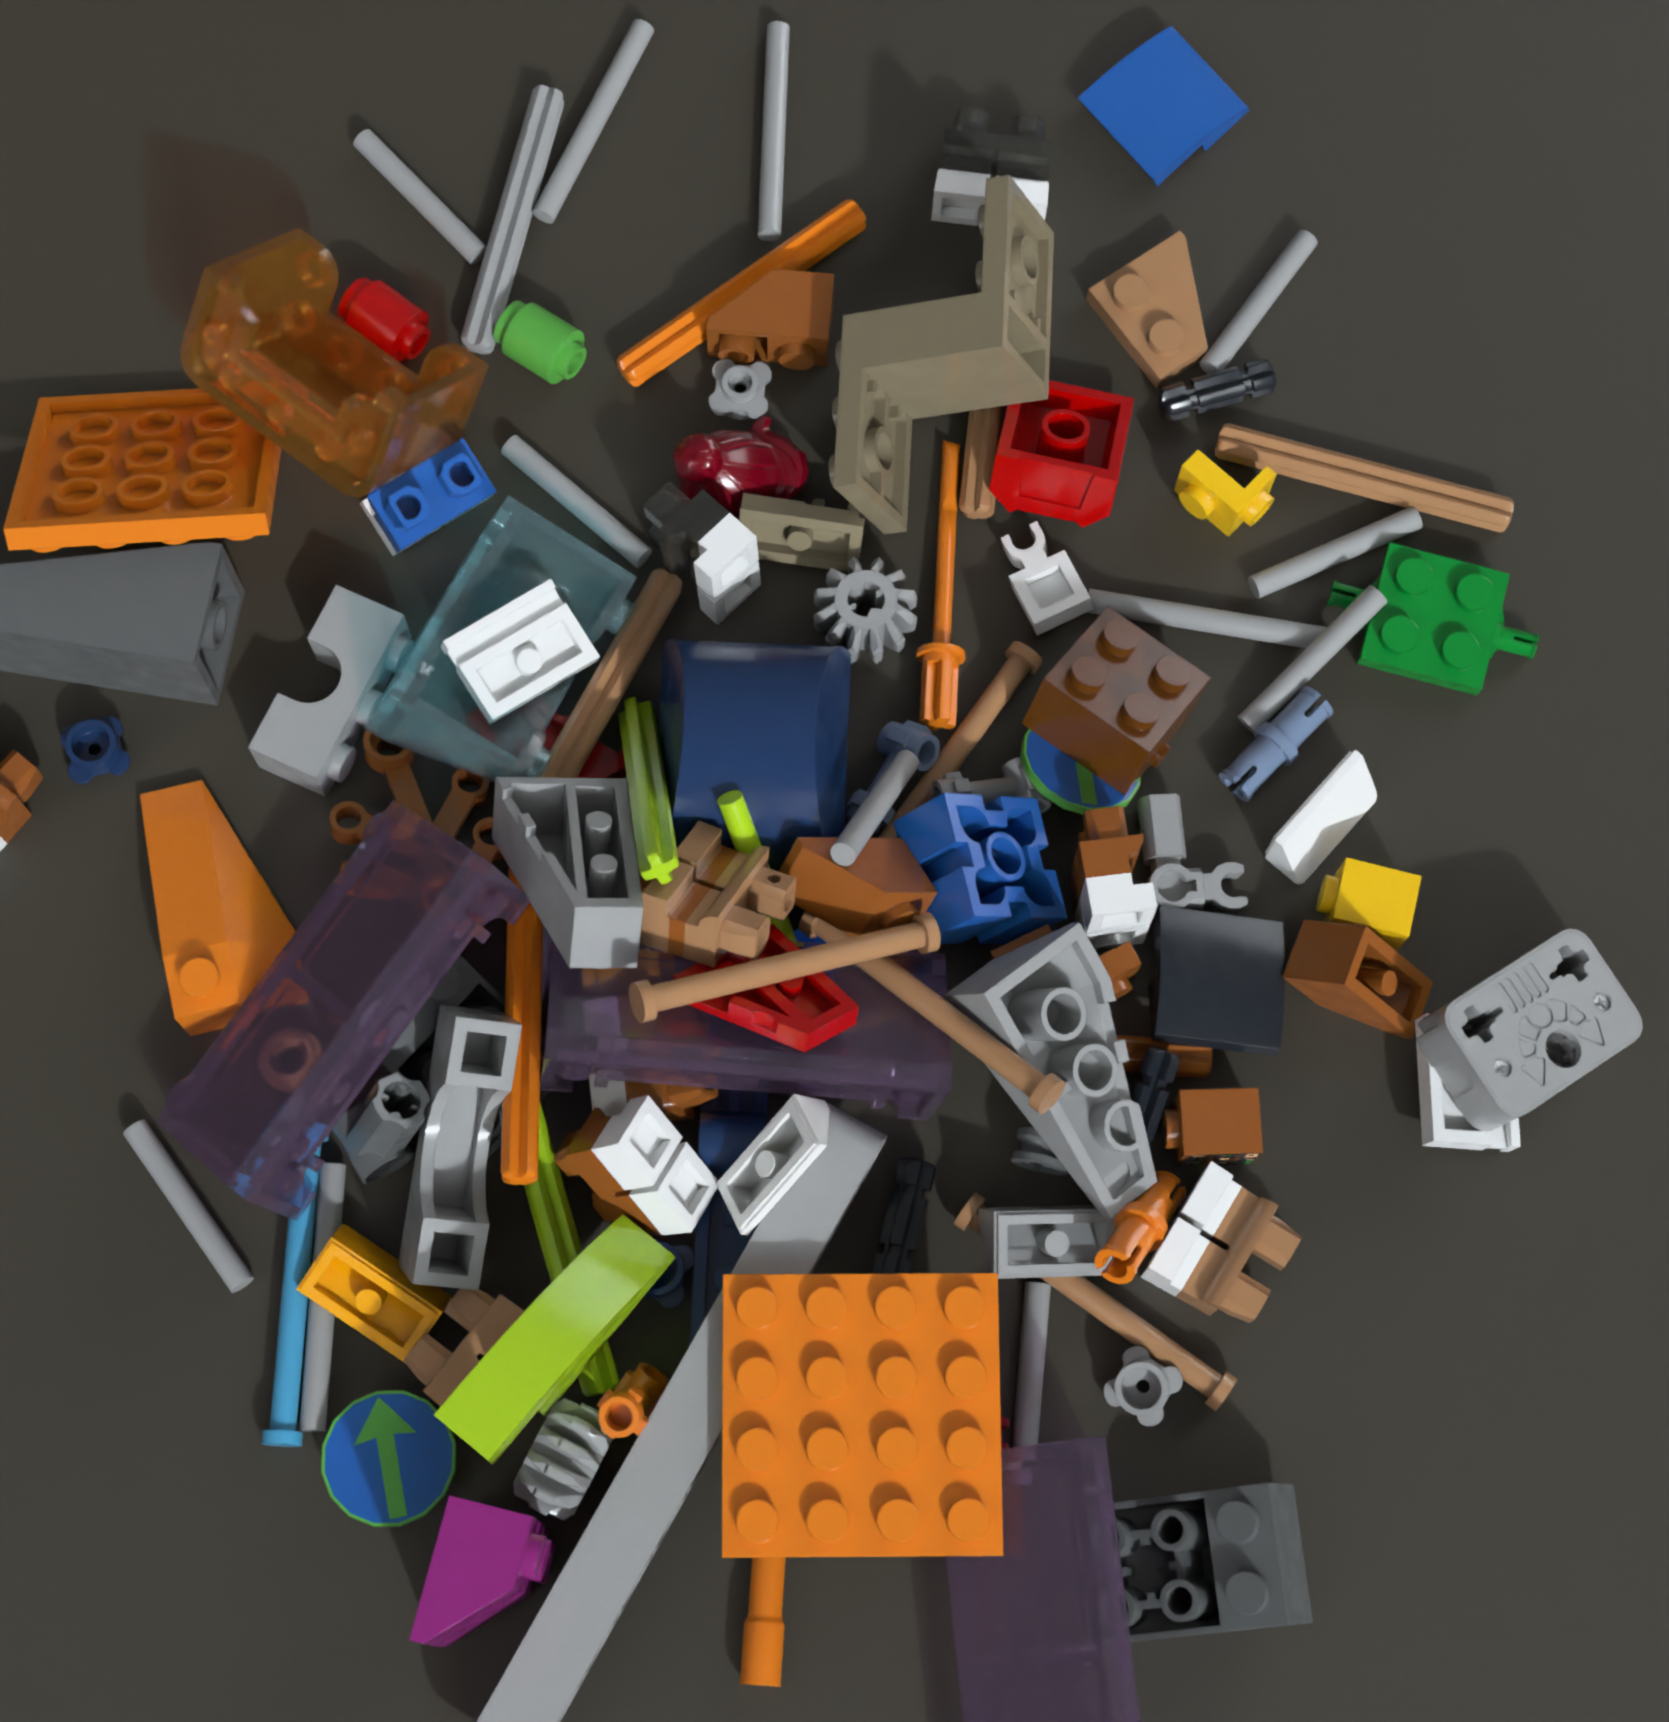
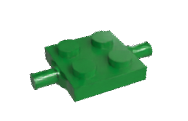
(1437, 620)

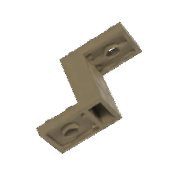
(943, 357)

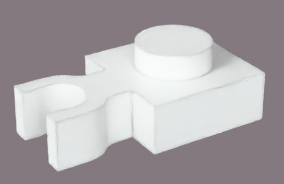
(1046, 585)

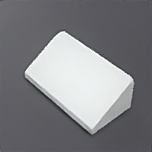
(1323, 819)
(775, 1160)

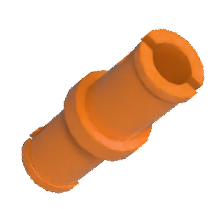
(1140, 1229)

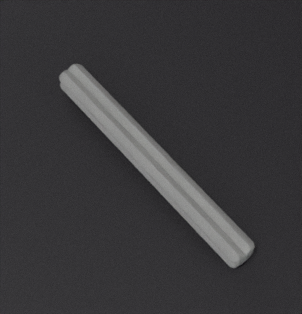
(512, 218)

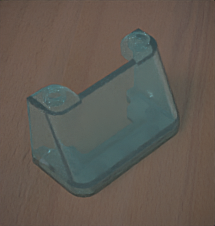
(427, 701)

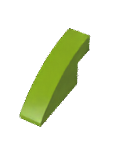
(554, 1339)

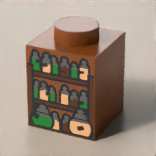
(1214, 1127)

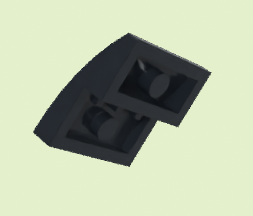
(1217, 981)

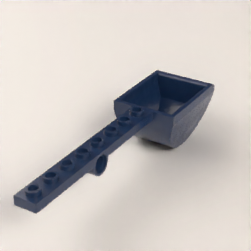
(779, 734)

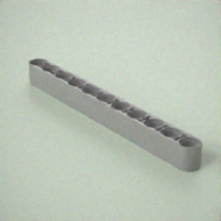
(670, 1449)

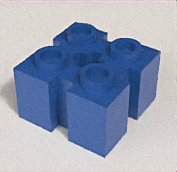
(984, 866)

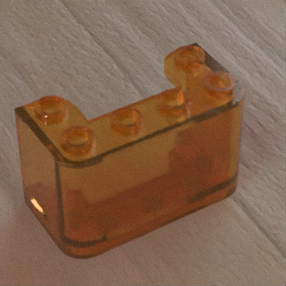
(311, 381)

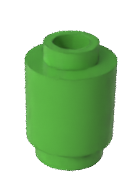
(540, 341)

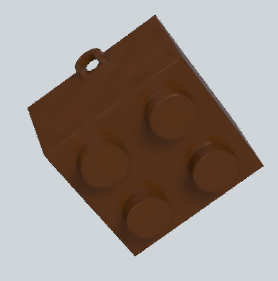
(1116, 700)

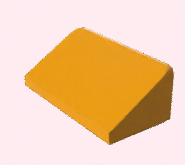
(372, 1292)

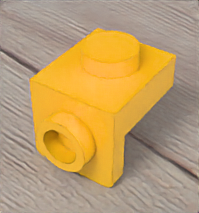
(1215, 496)

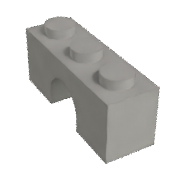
(316, 739)

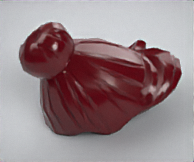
(740, 463)

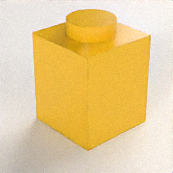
(1371, 897)

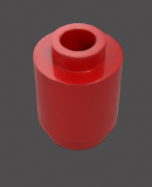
(385, 318)

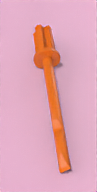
(941, 658)

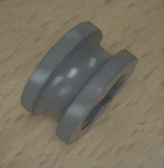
(1036, 1154)

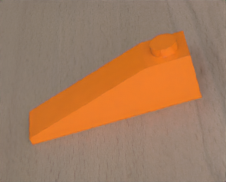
(211, 907)

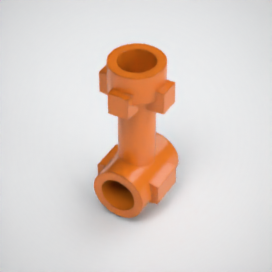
(631, 1402)

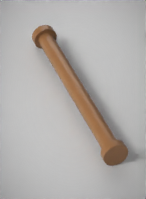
(1019, 663)
(650, 999)
(1041, 1089)
(1126, 1323)

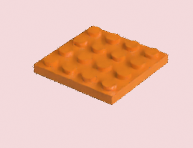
(140, 473)
(861, 1415)

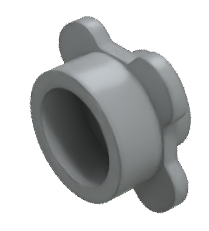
(740, 405)
(1146, 1405)

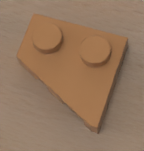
(1155, 310)

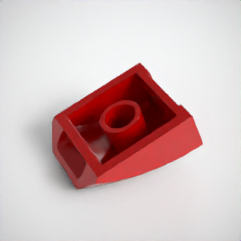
(1062, 454)

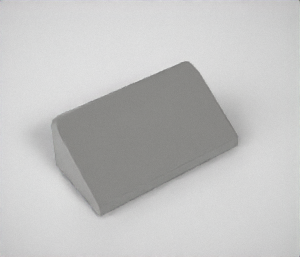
(1044, 1240)

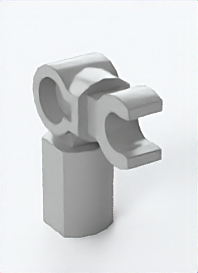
(1165, 850)

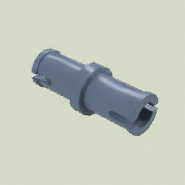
(1276, 743)

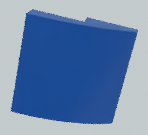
(1163, 104)

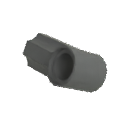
(381, 1126)

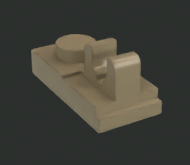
(803, 532)

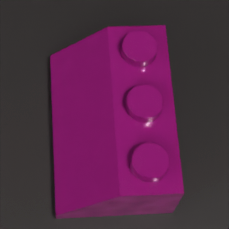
(479, 1570)

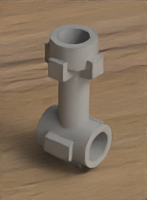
(1012, 784)

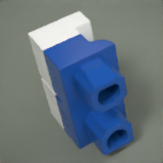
(428, 497)

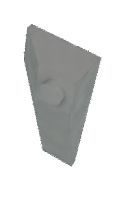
(1056, 1014)

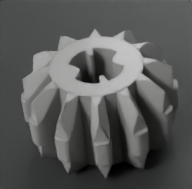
(865, 587)
(562, 1460)

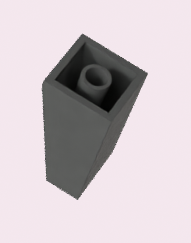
(124, 619)

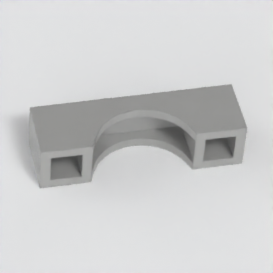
(447, 1195)

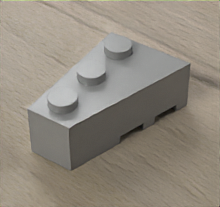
(575, 862)

